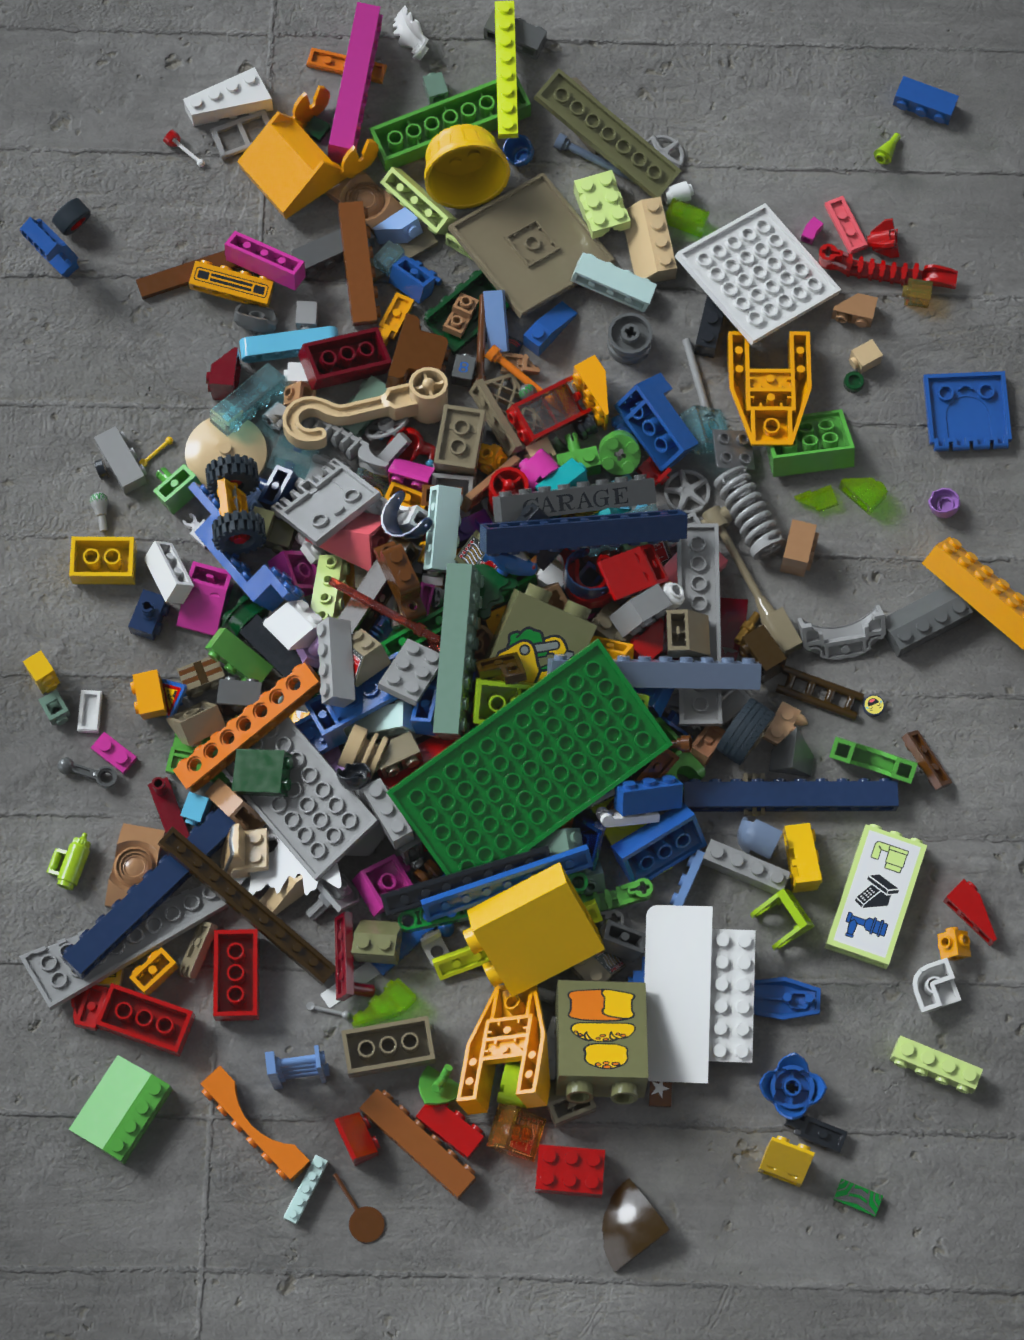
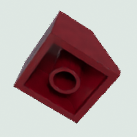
(224, 375)

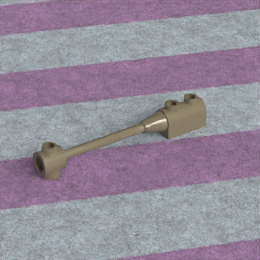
(774, 620)

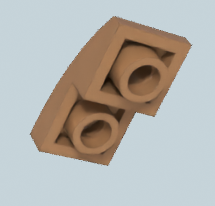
(461, 315)

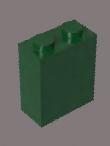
(262, 772)

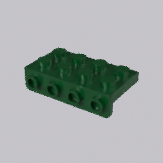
(437, 316)

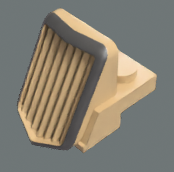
(245, 851)

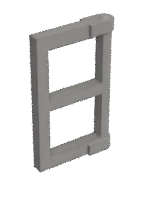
(236, 123)

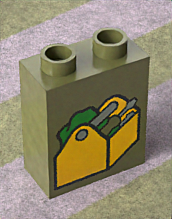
(539, 631)

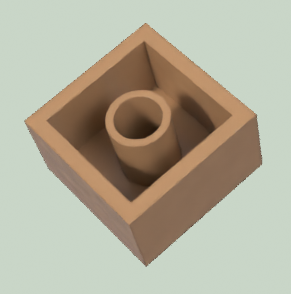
(799, 548)

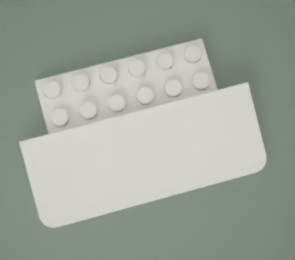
(696, 993)

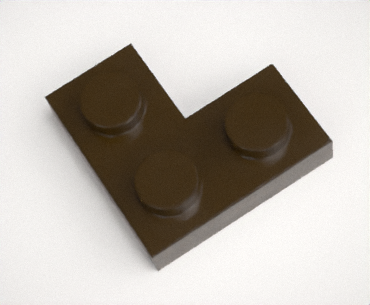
(507, 665)

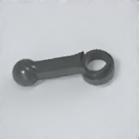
(67, 766)

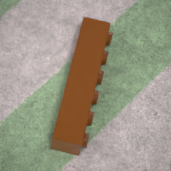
(357, 263)
(415, 1142)

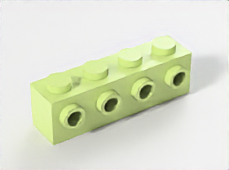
(417, 200)
(326, 599)
(936, 1064)

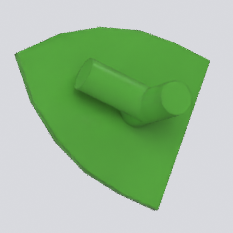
(437, 1087)

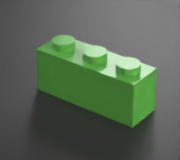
(237, 656)

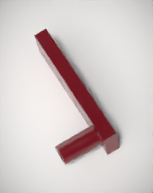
(167, 805)
(344, 961)

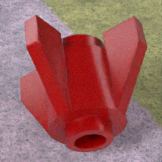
(884, 239)

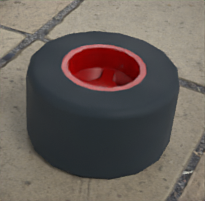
(71, 216)

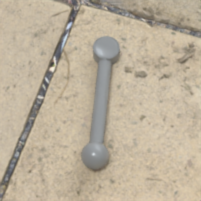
(311, 1006)

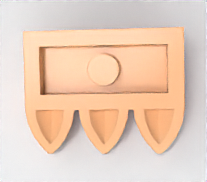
(784, 723)

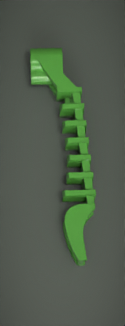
(622, 896)

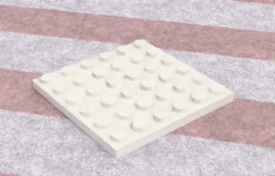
(758, 273)

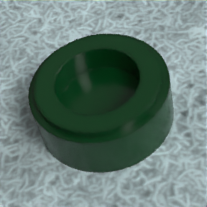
(853, 382)

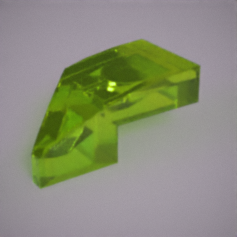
(819, 499)

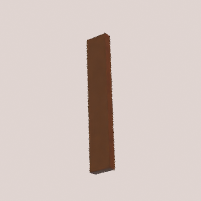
(176, 276)

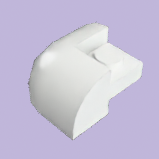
(935, 986)

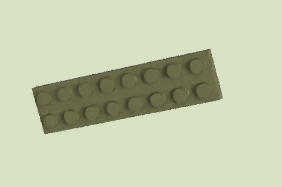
(607, 134)

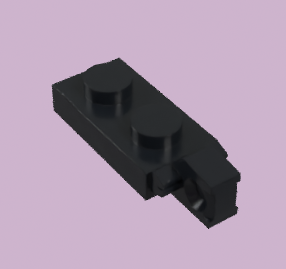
(818, 1132)

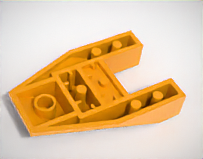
(770, 399)
(505, 1033)

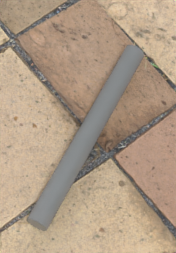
(695, 372)

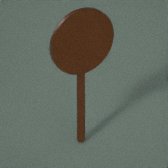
(366, 1222)

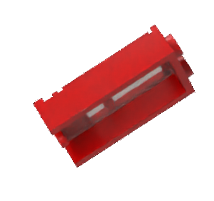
(546, 411)

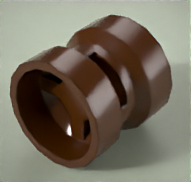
(428, 871)

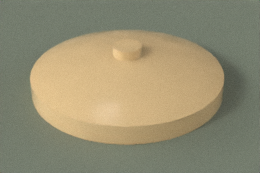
(209, 443)

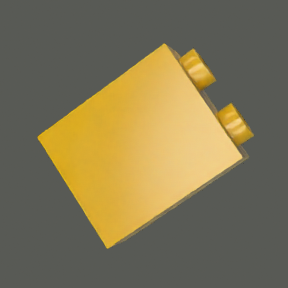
(532, 931)

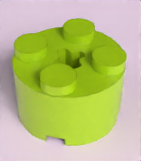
(508, 1085)

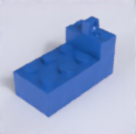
(656, 422)

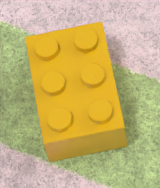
(103, 560)

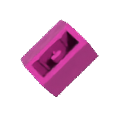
(410, 474)

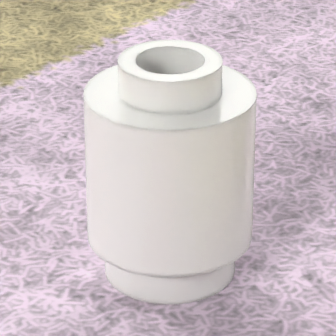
(678, 191)

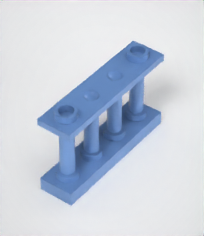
(296, 1067)

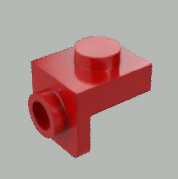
(652, 471)

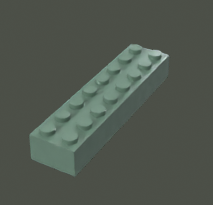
(457, 651)

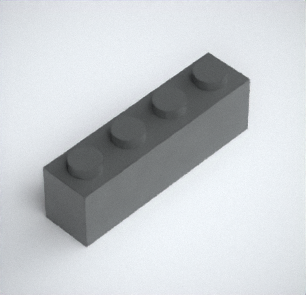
(323, 253)

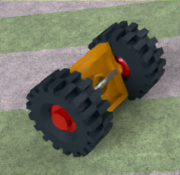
(232, 481)

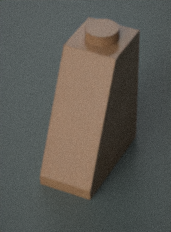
(234, 806)

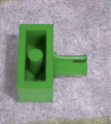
(587, 456)
(174, 488)

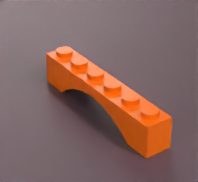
(286, 1157)

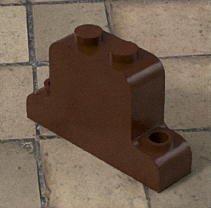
(415, 351)
(401, 579)

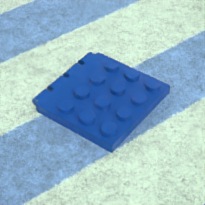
(967, 410)

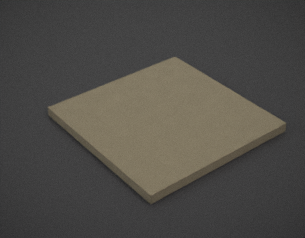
(528, 243)

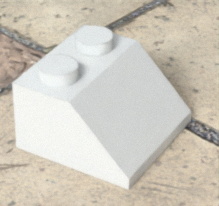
(294, 624)

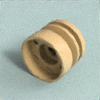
(363, 750)

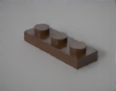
(926, 760)

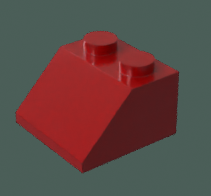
(356, 1137)

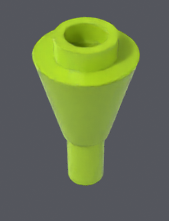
(885, 152)

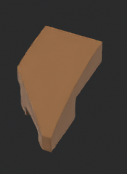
(521, 362)

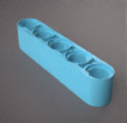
(281, 344)

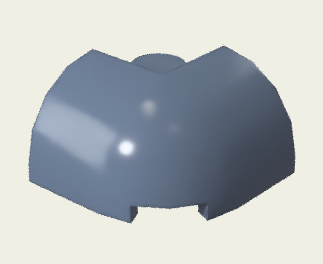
(758, 837)

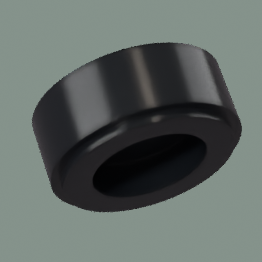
(101, 469)

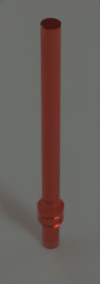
(417, 628)

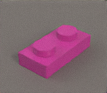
(113, 753)

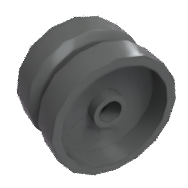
(629, 338)

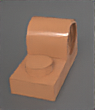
(706, 743)

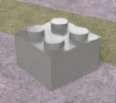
(640, 611)

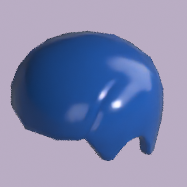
(518, 150)

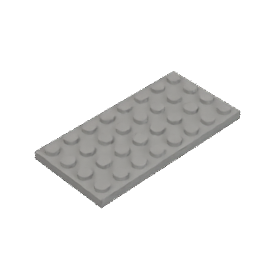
(319, 816)

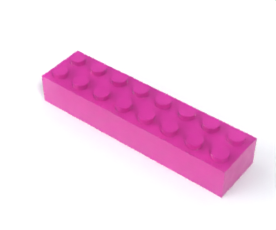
(355, 81)

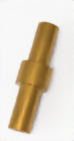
(747, 627)

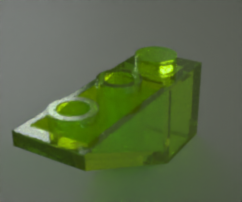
(390, 1004)

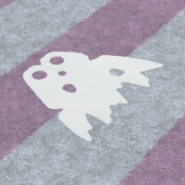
(284, 864)

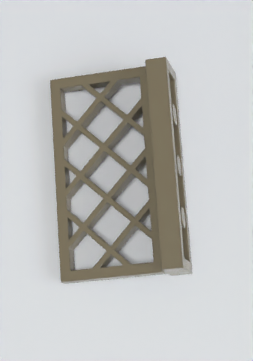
(495, 415)

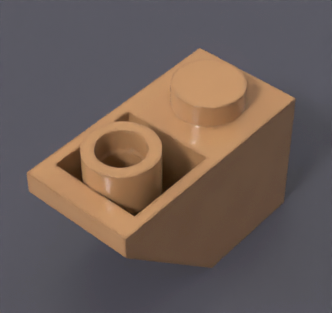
(856, 310)

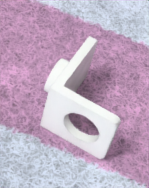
(432, 939)

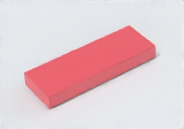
(846, 225)

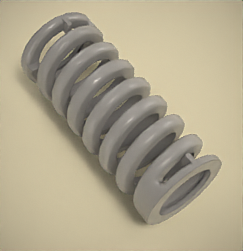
(749, 499)

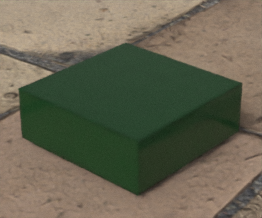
(317, 129)

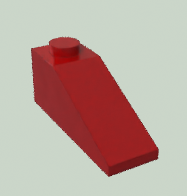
(970, 908)

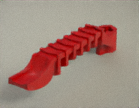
(844, 263)

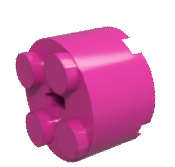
(538, 467)

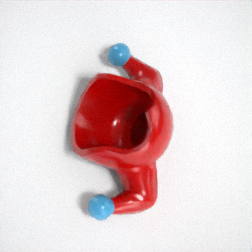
(417, 447)

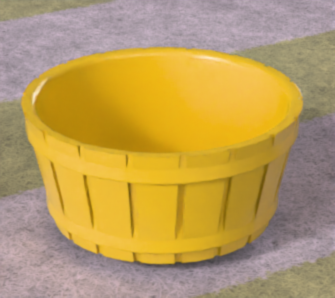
(465, 167)

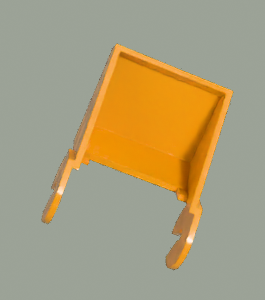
(291, 165)

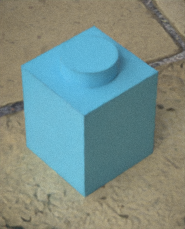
(196, 809)

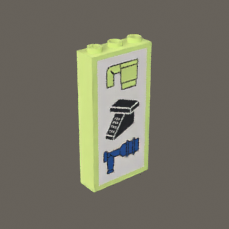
(876, 896)

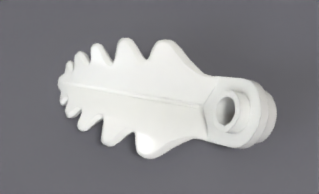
(410, 33)

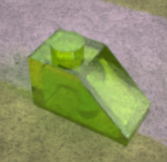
(864, 492)

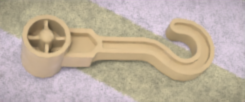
(420, 398)

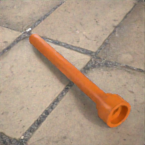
(494, 354)

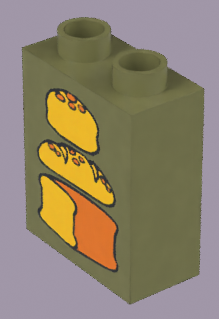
(601, 1040)

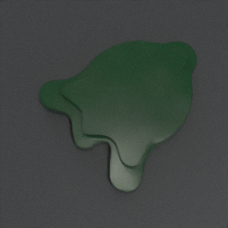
(493, 587)

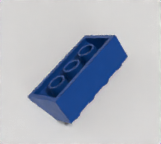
(659, 844)

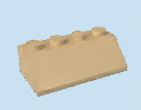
(650, 241)

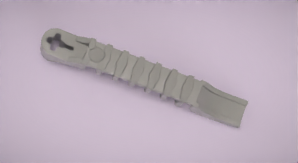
(347, 441)

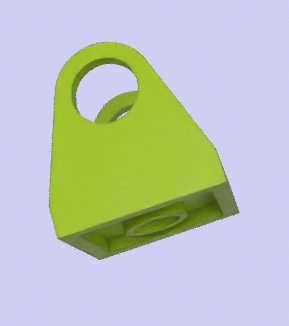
(795, 909)

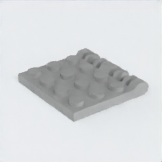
(326, 502)

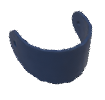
(390, 523)
(576, 589)

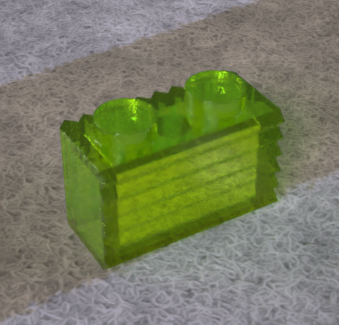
(687, 217)

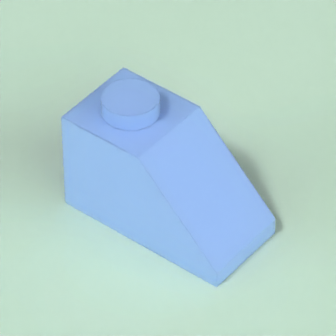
(398, 228)

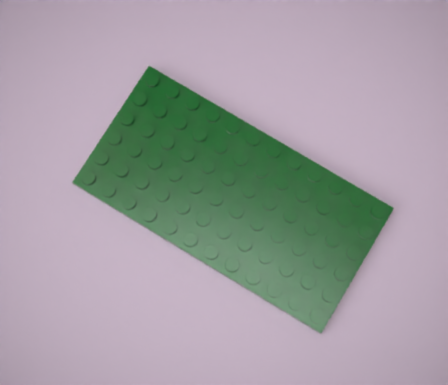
(531, 764)

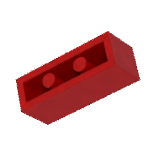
(451, 1128)

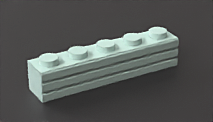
(305, 1189)

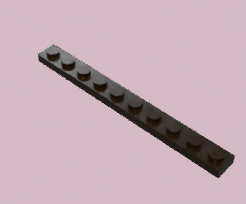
(247, 905)

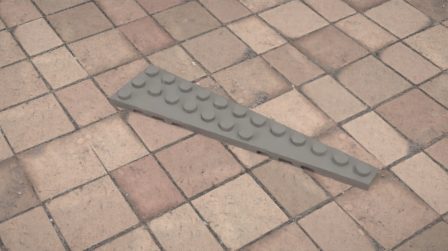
(171, 919)

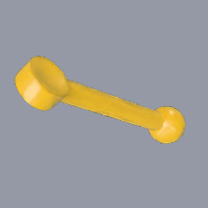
(169, 440)

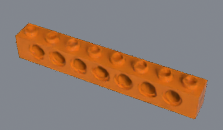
(260, 726)

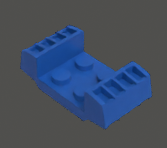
(50, 246)

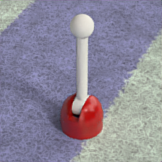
(173, 139)

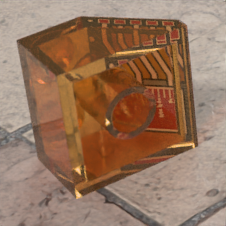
(516, 1132)

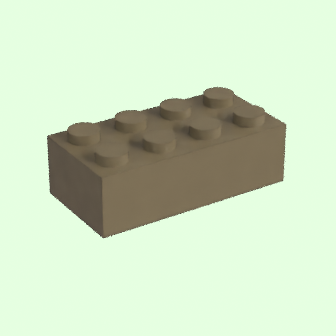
(388, 1047)

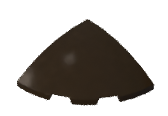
(630, 1225)

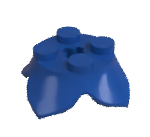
(792, 1070)

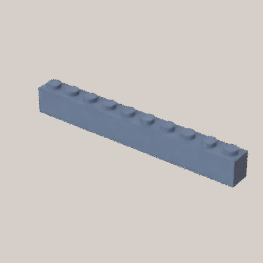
(683, 672)

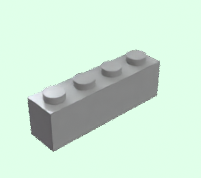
(336, 662)
(745, 867)

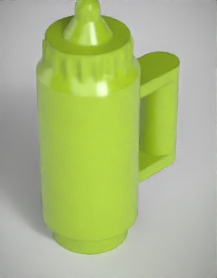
(72, 864)

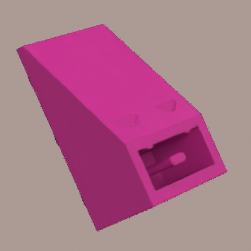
(207, 599)

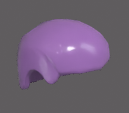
(944, 503)

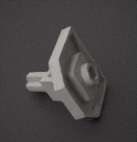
(335, 897)

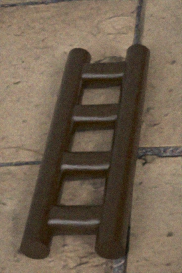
(825, 704)

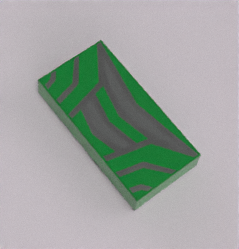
(858, 1197)

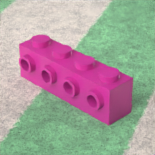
(265, 260)

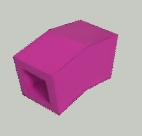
(811, 230)

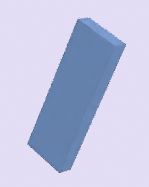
(496, 319)

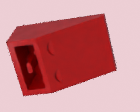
(632, 572)

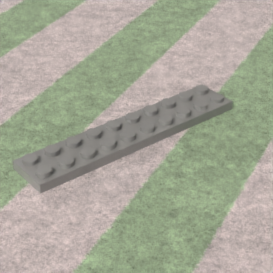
(700, 581)

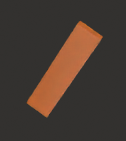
(335, 63)

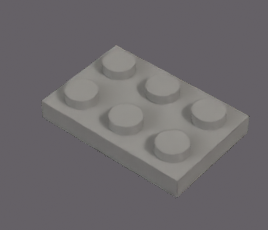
(410, 672)

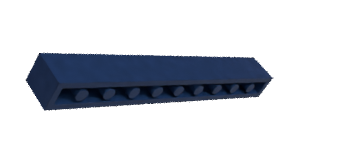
(583, 532)
(791, 795)
(143, 899)

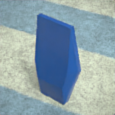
(785, 998)

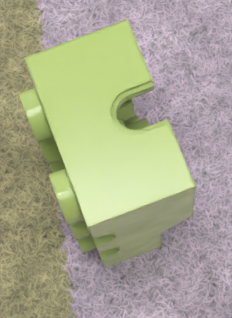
(601, 204)

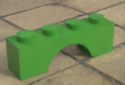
(873, 759)

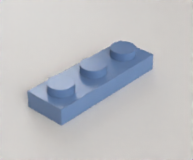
(687, 881)

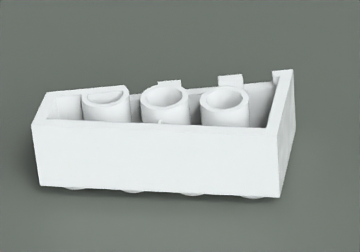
(229, 98)

